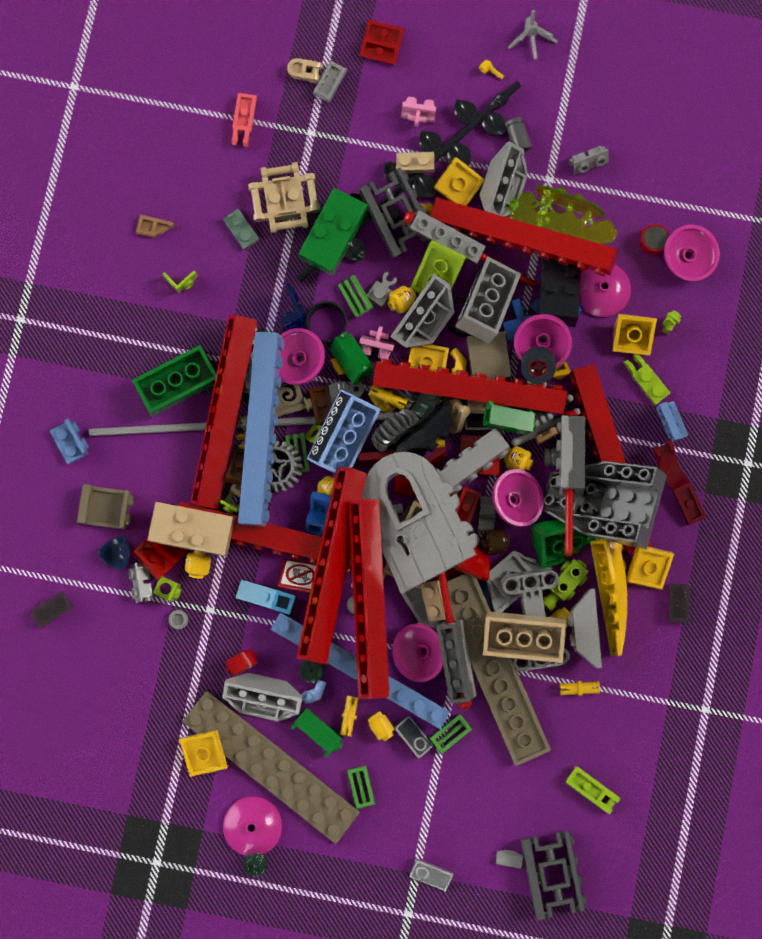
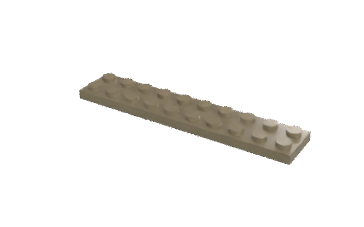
(497, 676)
(273, 768)

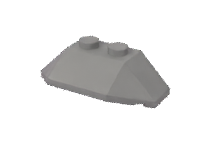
(504, 180)
(426, 315)
(585, 629)
(262, 696)

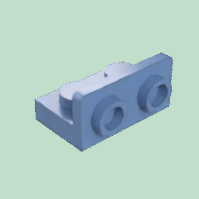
(671, 421)
(69, 441)

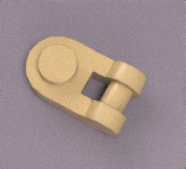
(297, 70)
(459, 418)

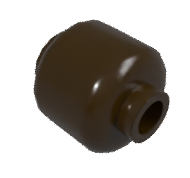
(495, 541)

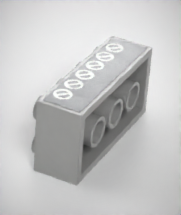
(488, 300)

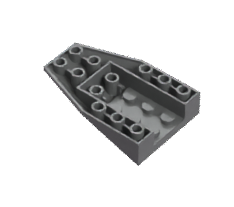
(615, 504)

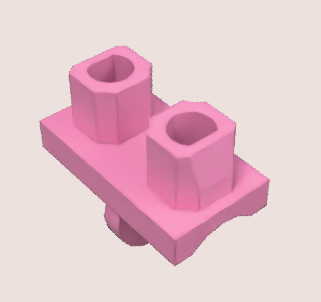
(418, 112)
(368, 343)

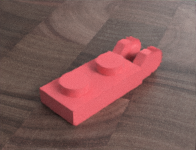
(244, 117)

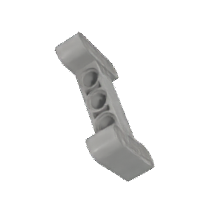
(532, 605)

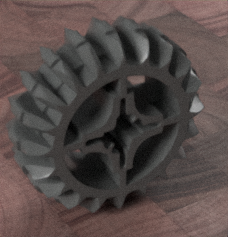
(394, 430)

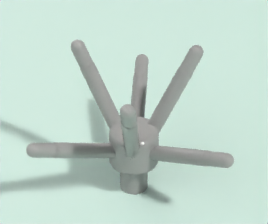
(531, 30)

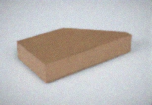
(152, 226)
(545, 436)

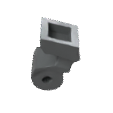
(354, 389)
(486, 515)

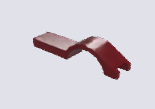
(372, 458)
(678, 483)

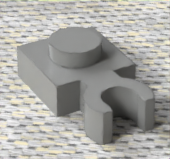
(380, 291)

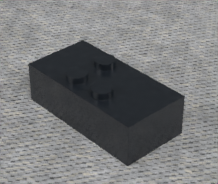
(559, 291)

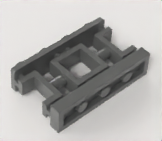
(381, 220)
(538, 877)

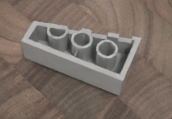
(474, 460)

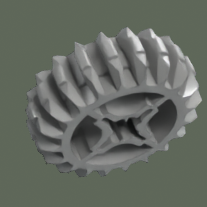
(280, 474)

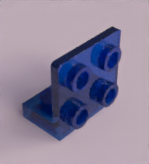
(293, 320)

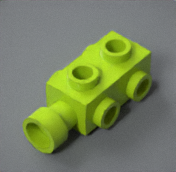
(571, 582)

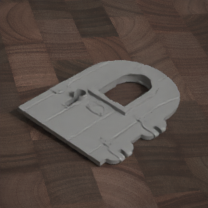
(433, 536)

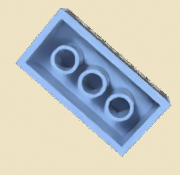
(343, 432)

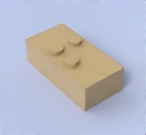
(191, 529)
(524, 637)

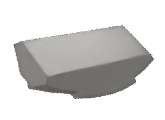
(509, 858)

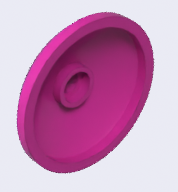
(701, 248)
(601, 301)
(557, 333)
(297, 344)
(525, 495)
(410, 655)
(259, 813)

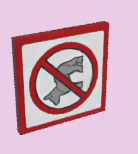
(297, 575)

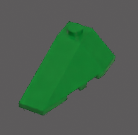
(549, 542)

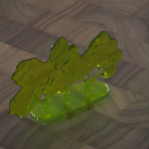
(567, 223)

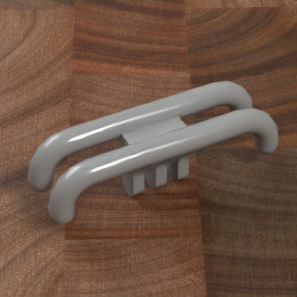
(543, 424)

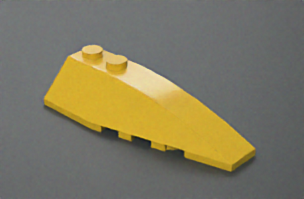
(612, 589)

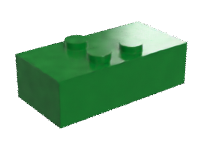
(333, 232)
(175, 381)

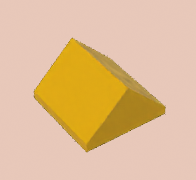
(633, 334)

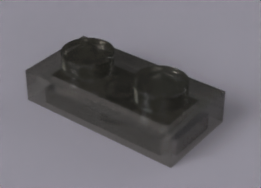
(678, 602)
(51, 609)

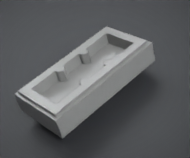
(329, 81)

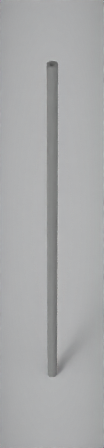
(201, 426)

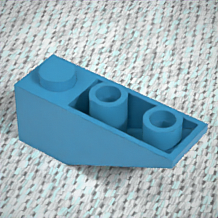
(266, 597)

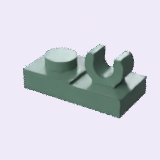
(241, 229)
(425, 405)

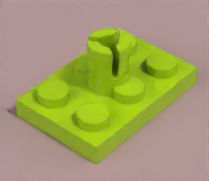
(439, 261)

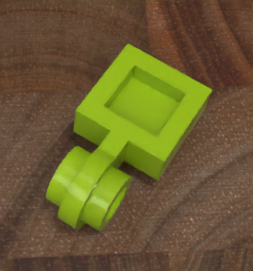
(672, 318)

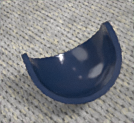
(116, 553)

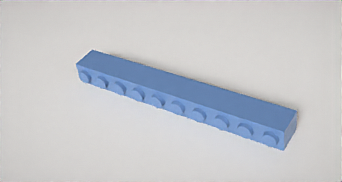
(260, 429)
(347, 663)

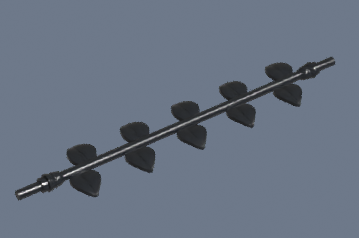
(431, 142)

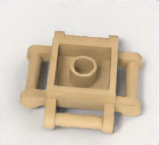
(284, 198)

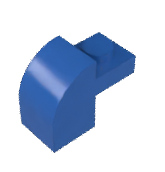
(510, 327)
(317, 515)

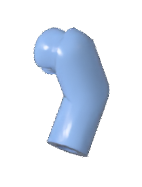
(314, 694)

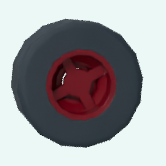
(539, 372)

